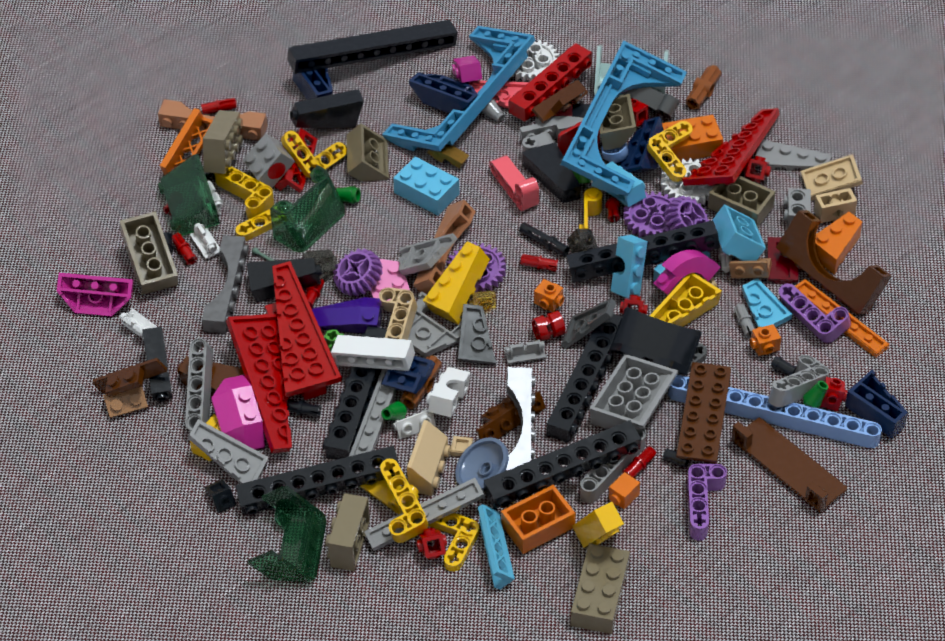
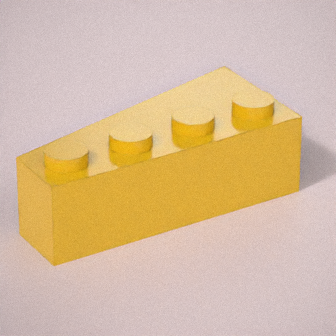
(457, 283)
(688, 301)
(598, 525)

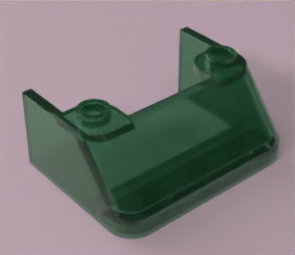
(301, 542)

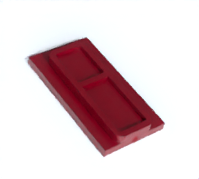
(782, 269)

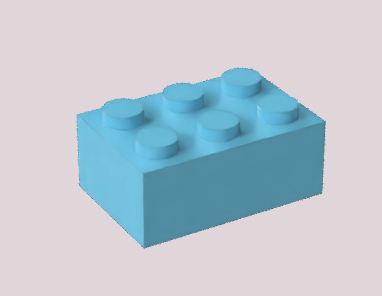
(426, 185)
(738, 234)

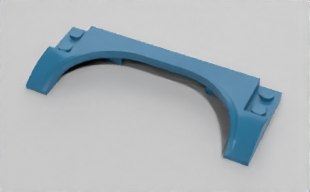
(508, 53)
(629, 70)

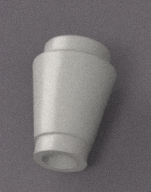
(493, 111)

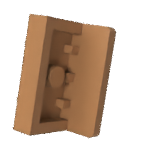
(750, 269)
(125, 402)

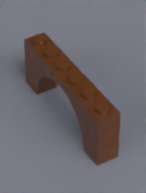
(800, 247)

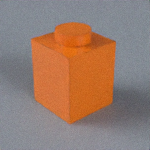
(624, 491)

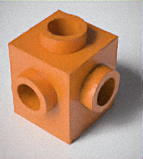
(548, 295)
(765, 340)

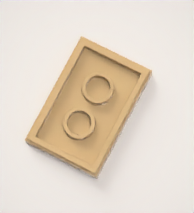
(832, 176)

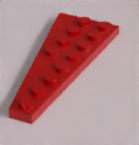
(732, 156)
(304, 352)
(260, 358)

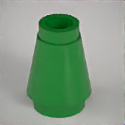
(349, 194)
(815, 395)
(394, 411)

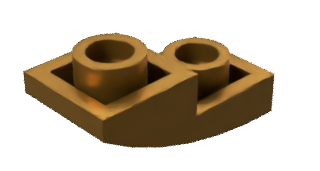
(450, 153)

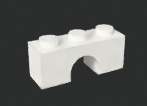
(445, 393)

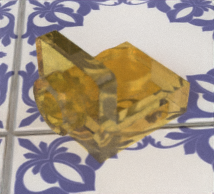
(486, 299)

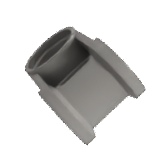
(536, 141)

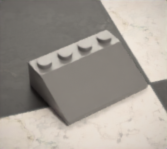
(631, 393)

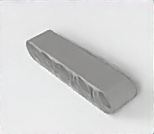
(196, 378)
(598, 480)

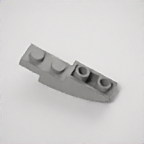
(552, 126)

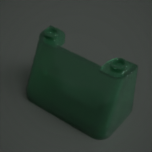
(189, 196)
(310, 216)

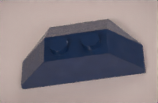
(442, 91)
(638, 156)

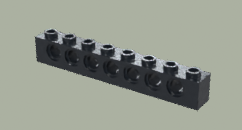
(660, 247)
(583, 382)
(352, 406)
(569, 455)
(309, 475)

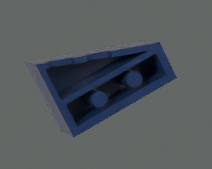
(314, 83)
(874, 403)

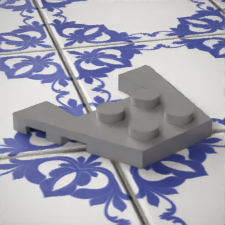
(427, 334)

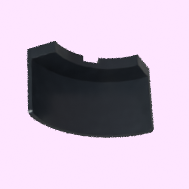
(655, 340)

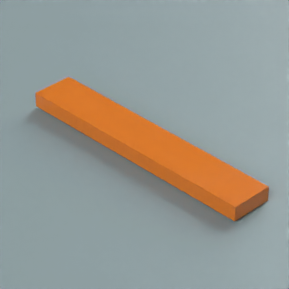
(857, 331)

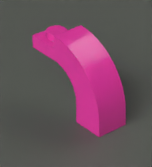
(682, 264)

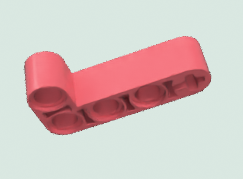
(521, 190)

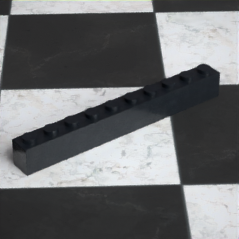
(371, 46)

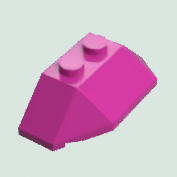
(94, 293)
(239, 412)

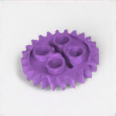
(647, 215)
(494, 271)

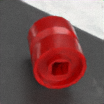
(552, 321)

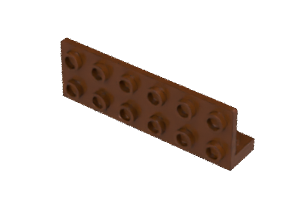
(704, 413)
(788, 463)

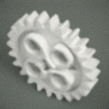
(538, 59)
(677, 189)

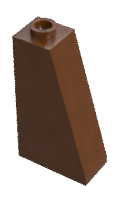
(219, 373)

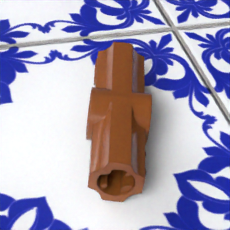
(703, 87)
(412, 400)

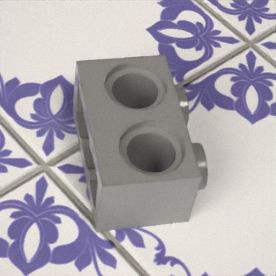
(795, 201)

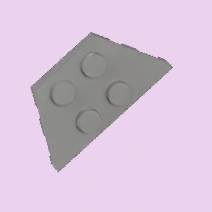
(424, 254)

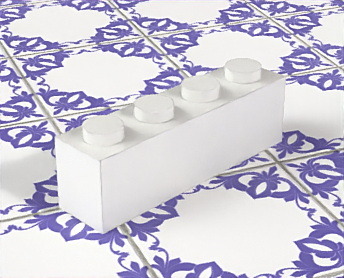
(373, 352)

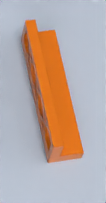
(184, 139)

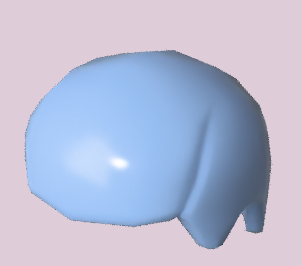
(615, 155)

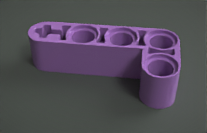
(810, 311)
(700, 481)

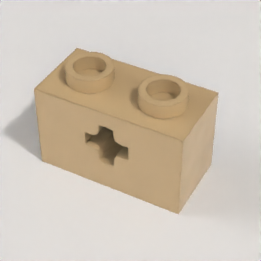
(834, 205)

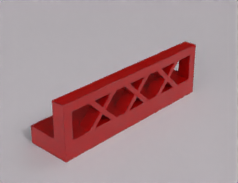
(286, 179)

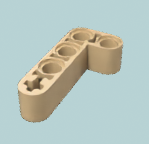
(399, 310)

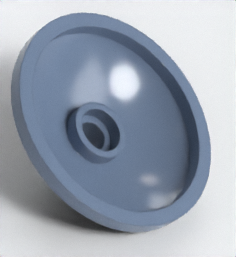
(482, 460)

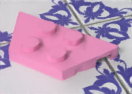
(390, 278)

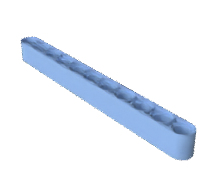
(792, 416)

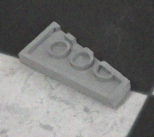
(790, 156)
(230, 454)

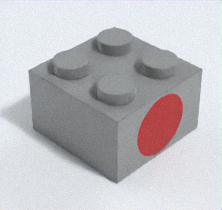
(268, 160)

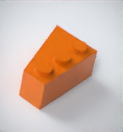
(837, 240)

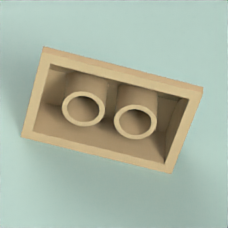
(428, 459)

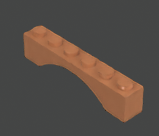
(175, 114)
(455, 220)

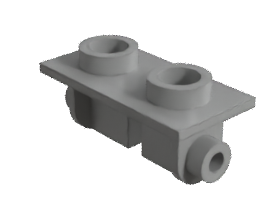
(523, 353)

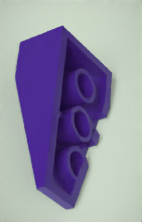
(350, 316)

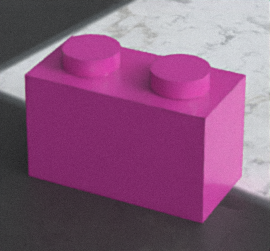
(467, 69)

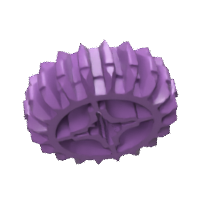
(684, 212)
(346, 273)

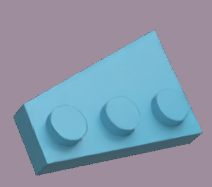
(764, 305)

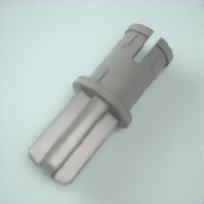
(744, 319)

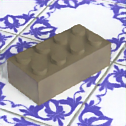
(222, 141)
(148, 253)
(600, 588)

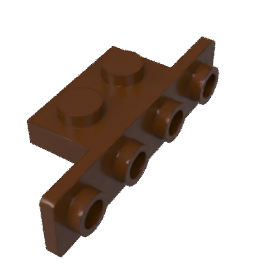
(560, 101)
(129, 377)
(505, 417)

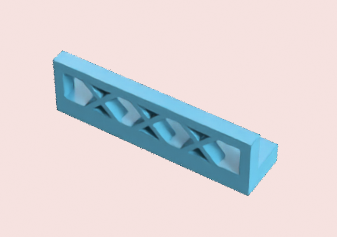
(495, 547)

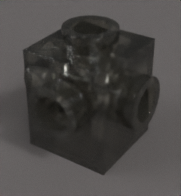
(581, 240)

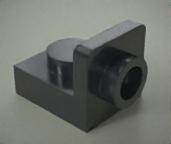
(221, 495)

